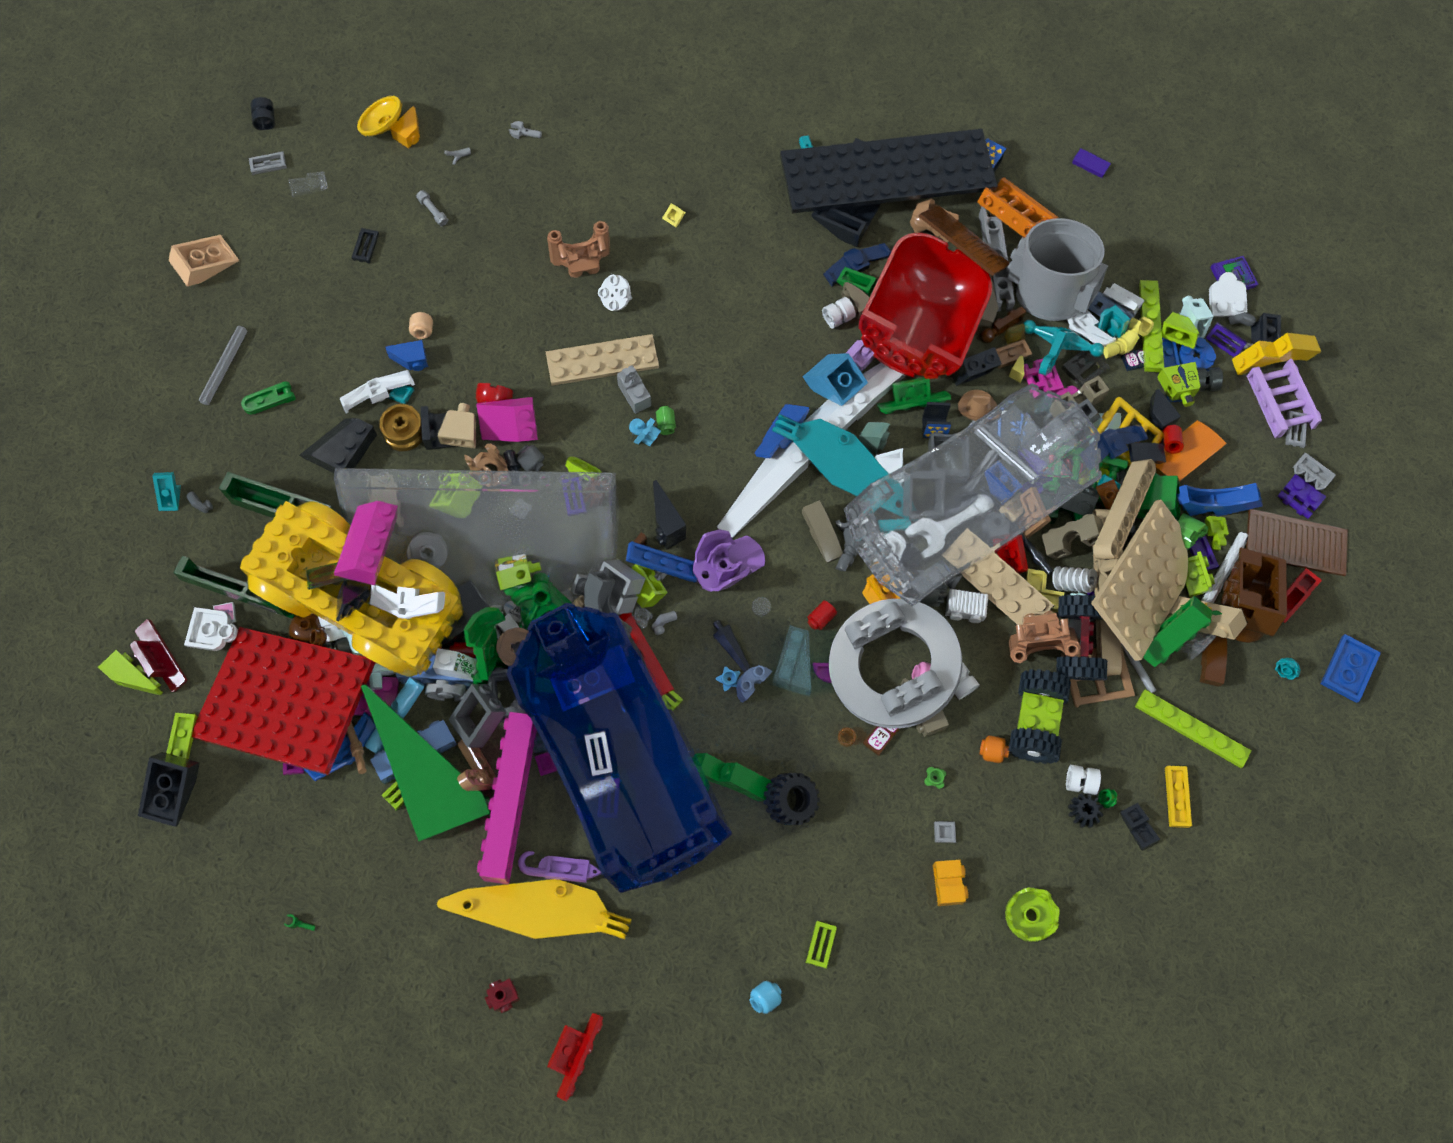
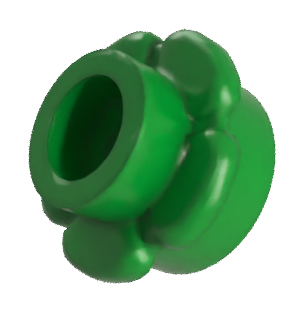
(1104, 795)

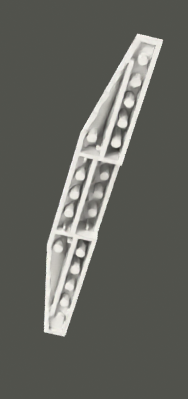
(790, 462)

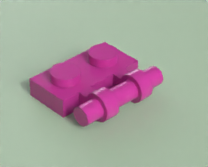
(1050, 382)

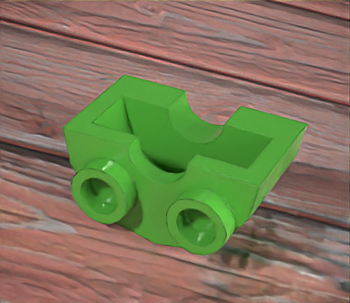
(1191, 530)

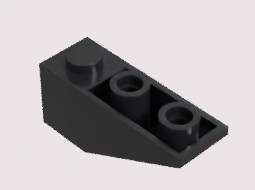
(351, 597)

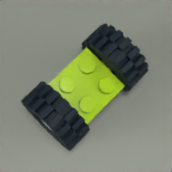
(1040, 716)

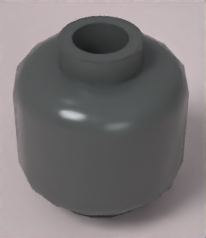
(530, 458)

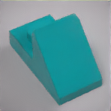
(166, 491)

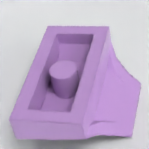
(861, 355)

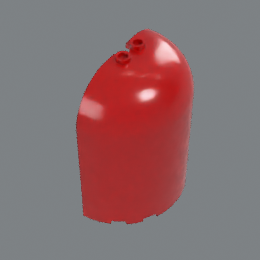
(925, 307)

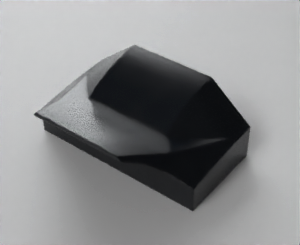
(1266, 328)

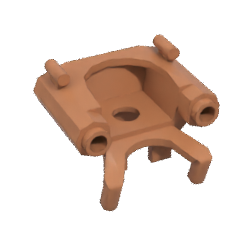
(583, 255)
(1043, 633)

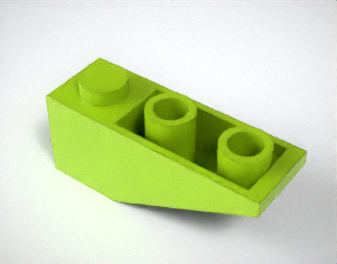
(124, 673)

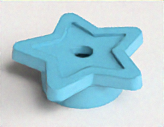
(728, 673)

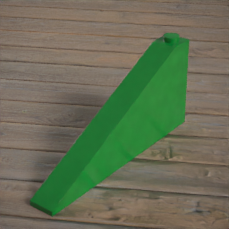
(423, 775)

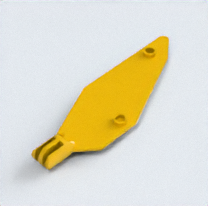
(538, 909)

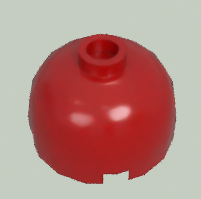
(489, 393)

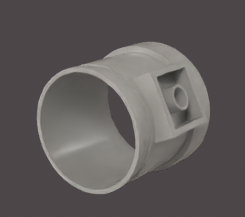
(1058, 269)

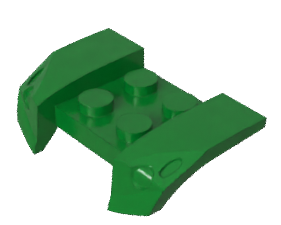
(482, 636)

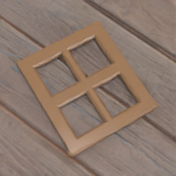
(1102, 694)

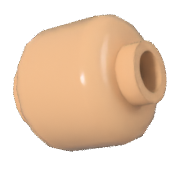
(420, 325)

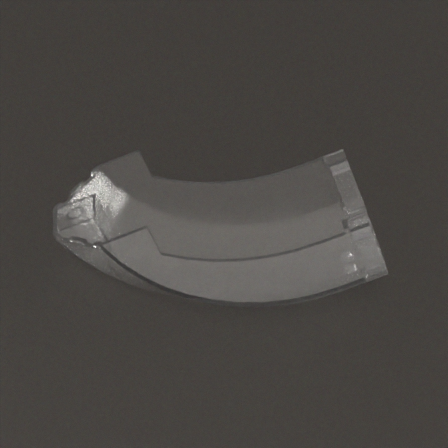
(974, 492)

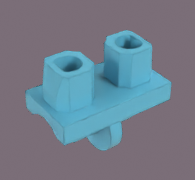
(646, 432)

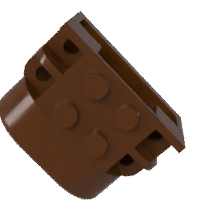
(1260, 591)

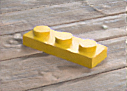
(1178, 796)

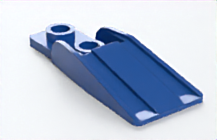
(773, 440)

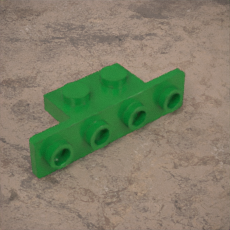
(911, 394)

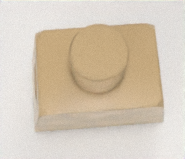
(459, 428)

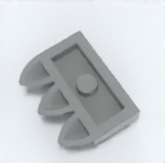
(1313, 471)

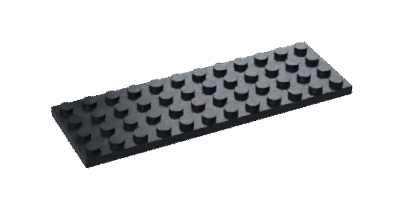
(887, 170)

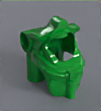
(535, 598)

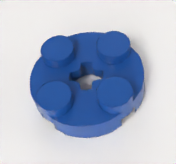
(1206, 352)

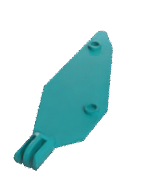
(834, 453)

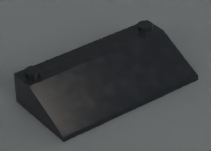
(849, 222)

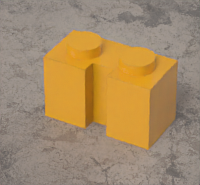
(948, 882)

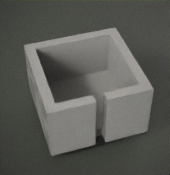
(626, 587)

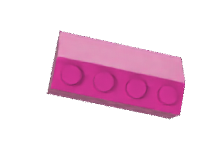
(367, 542)

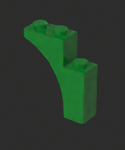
(733, 776)

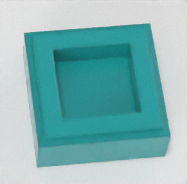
(401, 394)

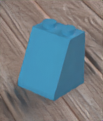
(836, 378)

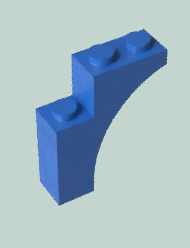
(1219, 501)

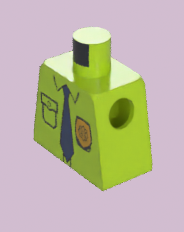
(1180, 382)

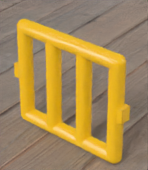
(1132, 413)

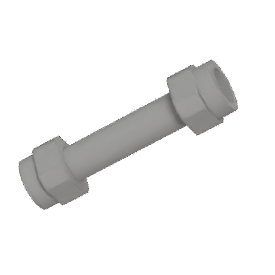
(424, 198)

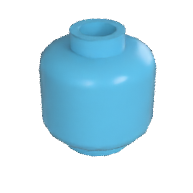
(765, 997)

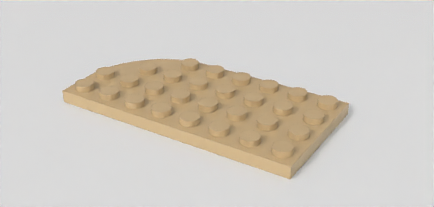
(1145, 581)

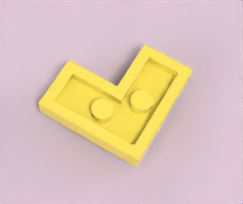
(1038, 581)

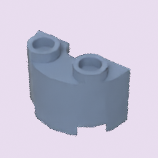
(746, 681)

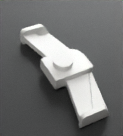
(1086, 325)
(376, 389)
(406, 601)

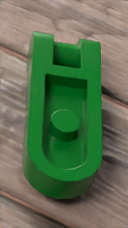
(268, 398)

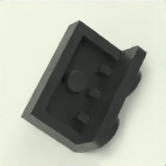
(1084, 502)

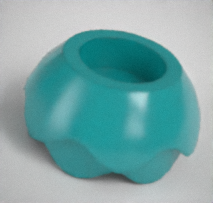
(1288, 667)

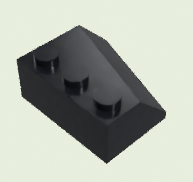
(341, 445)

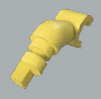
(1129, 338)

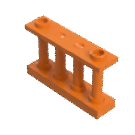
(1014, 207)

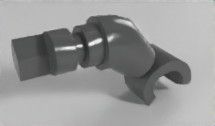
(850, 550)

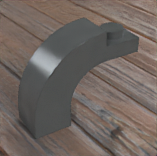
(598, 593)

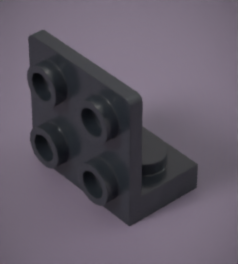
(431, 425)

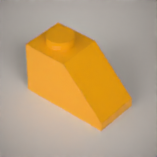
(406, 128)

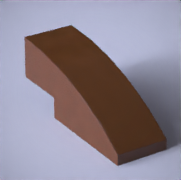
(1214, 662)

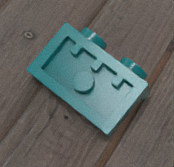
(1114, 321)

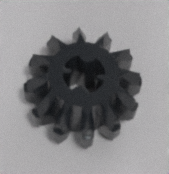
(1084, 817)

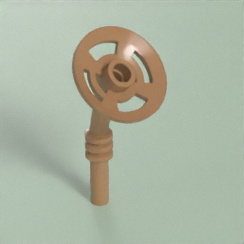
(356, 749)

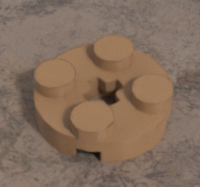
(505, 642)

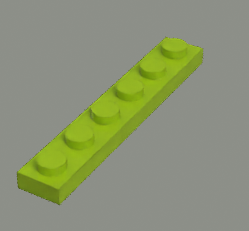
(1152, 342)
(1193, 728)

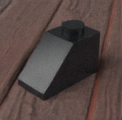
(1162, 411)

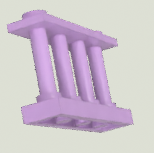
(1272, 410)

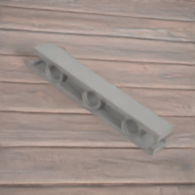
(995, 239)

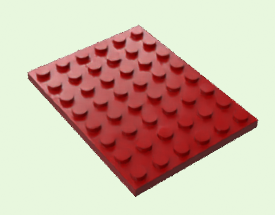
(283, 700)

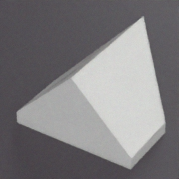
(891, 460)

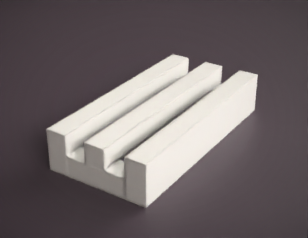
(594, 736)

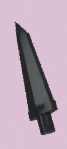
(729, 642)

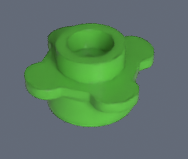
(940, 774)

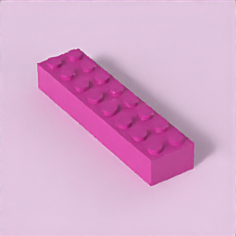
(508, 799)

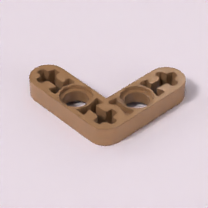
(480, 775)

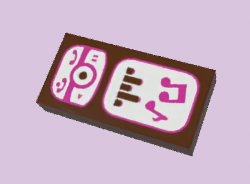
(879, 739)

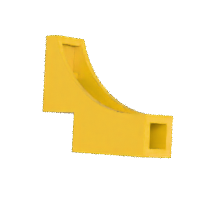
(1286, 347)

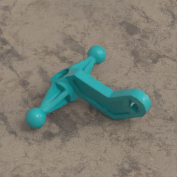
(1060, 339)

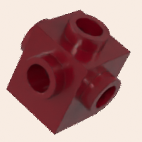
(510, 995)

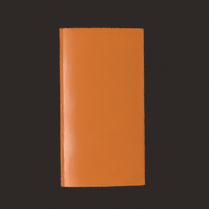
(1199, 445)

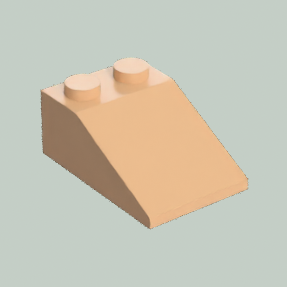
(201, 259)

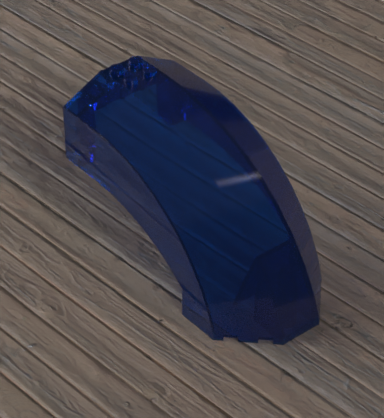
(663, 807)

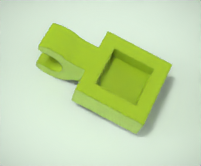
(1218, 529)

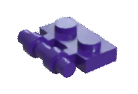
(1304, 493)

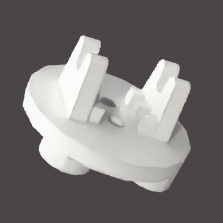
(616, 286)

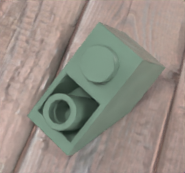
(875, 436)

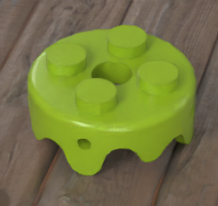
(1045, 909)

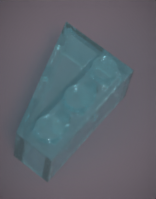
(794, 663)

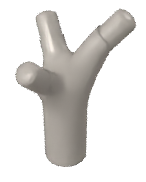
(458, 154)

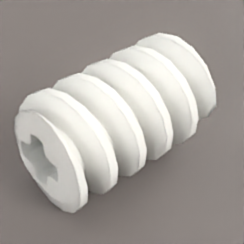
(1074, 579)

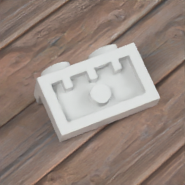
(1124, 298)

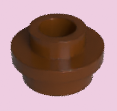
(318, 637)

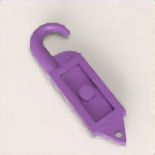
(559, 868)

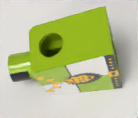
(515, 570)

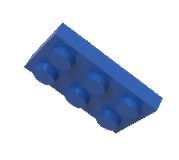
(1350, 668)

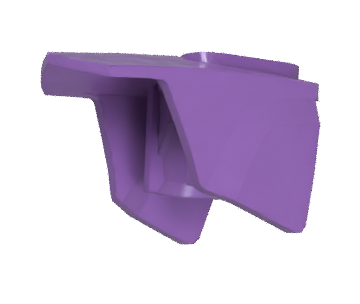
(737, 557)

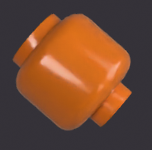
(994, 749)

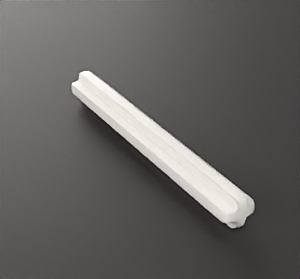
(1226, 567)

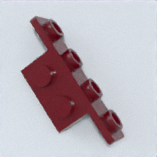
(156, 657)

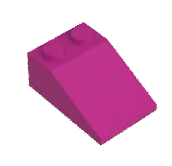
(508, 420)

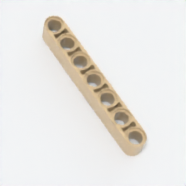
(1124, 510)

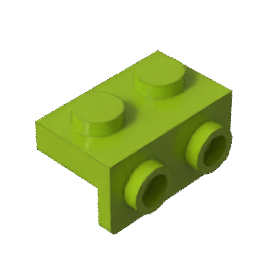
(1198, 579)

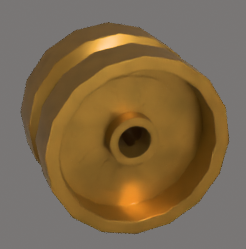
(401, 427)

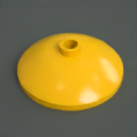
(380, 116)

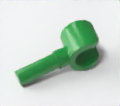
(296, 923)

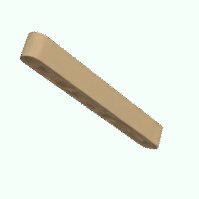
(1107, 643)

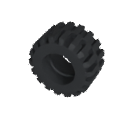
(777, 799)

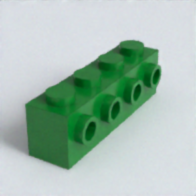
(1177, 629)

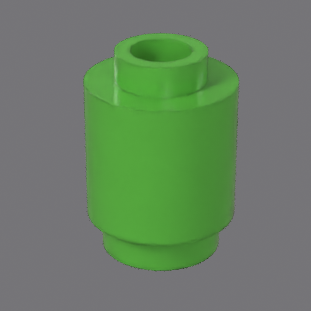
(665, 420)

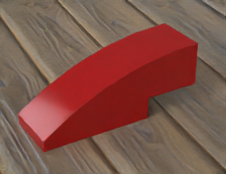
(1300, 591)

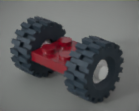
(1082, 667)

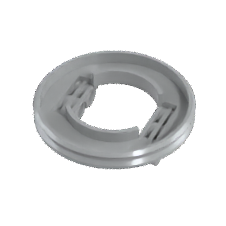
(915, 699)

